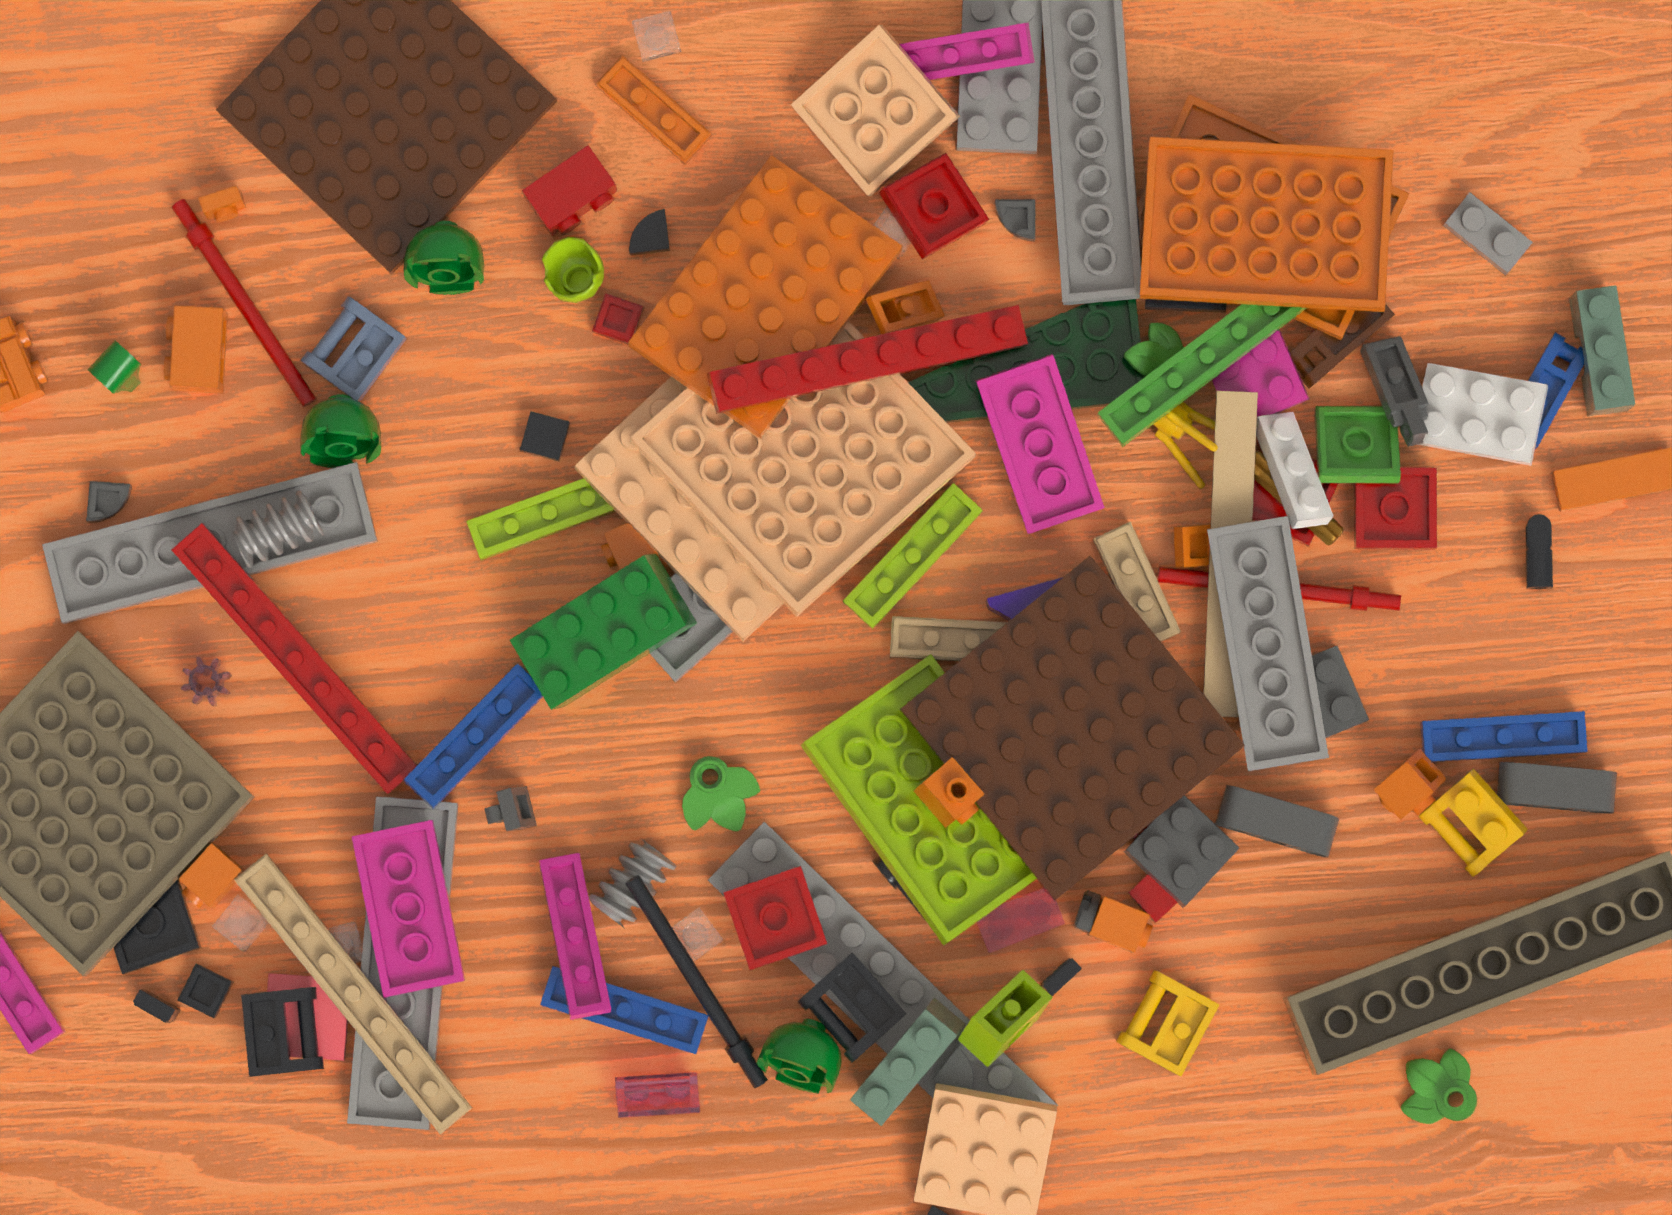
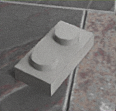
(1487, 234)

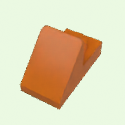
(905, 307)

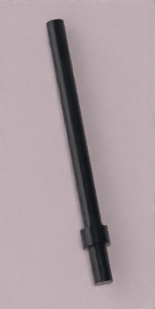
(737, 1047)

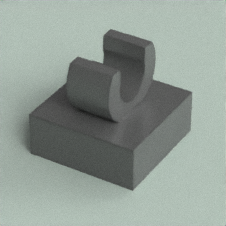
(513, 809)

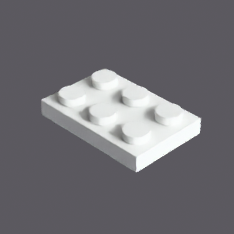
(1482, 413)

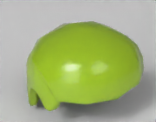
(573, 269)

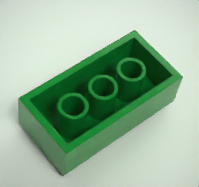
(603, 631)

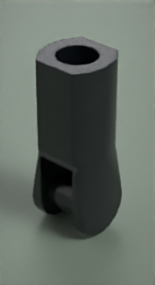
(1538, 554)

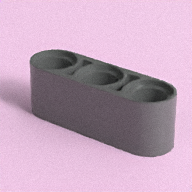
(1557, 787)
(1277, 821)

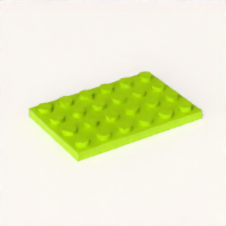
(873, 767)

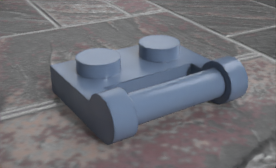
(364, 356)

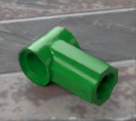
(116, 369)

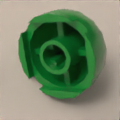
(444, 259)
(340, 432)
(802, 1056)

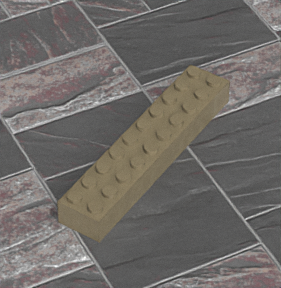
(1484, 964)

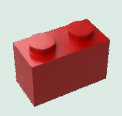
(571, 192)

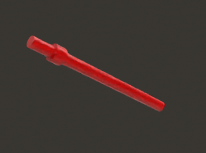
(201, 238)
(1358, 597)

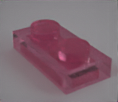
(1019, 920)
(657, 1094)

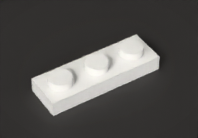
(1293, 470)

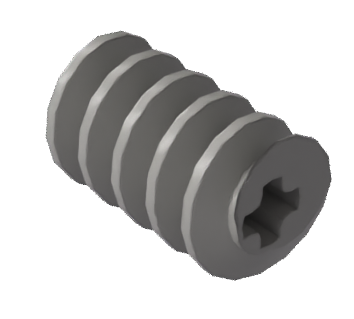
(276, 528)
(618, 898)

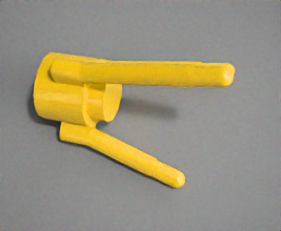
(1178, 423)

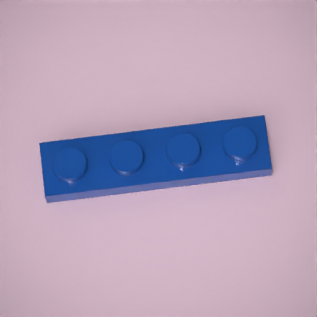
(474, 736)
(1504, 736)
(637, 1015)

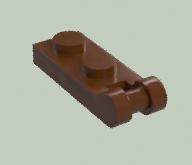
(1334, 350)

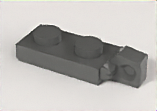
(1397, 387)

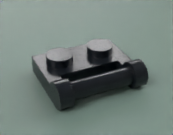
(862, 997)
(268, 1032)

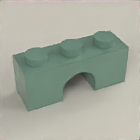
(1606, 363)
(907, 1062)

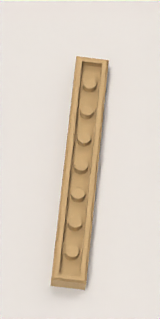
(1230, 506)
(353, 993)

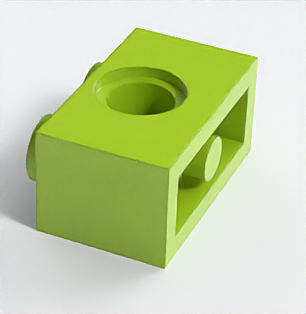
(1005, 1018)

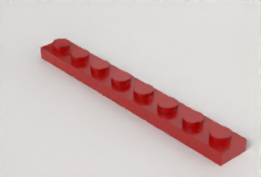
(866, 359)
(294, 657)

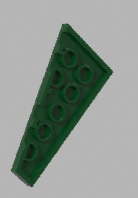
(1085, 346)

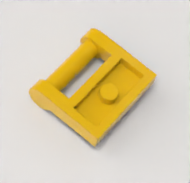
(1482, 814)
(1180, 1029)

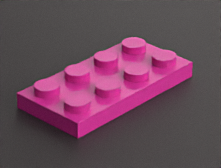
(1040, 443)
(408, 908)

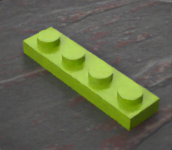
(536, 518)
(912, 556)

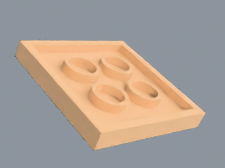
(875, 110)
(984, 1152)

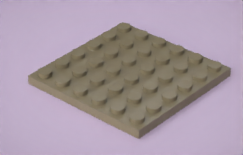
(99, 803)

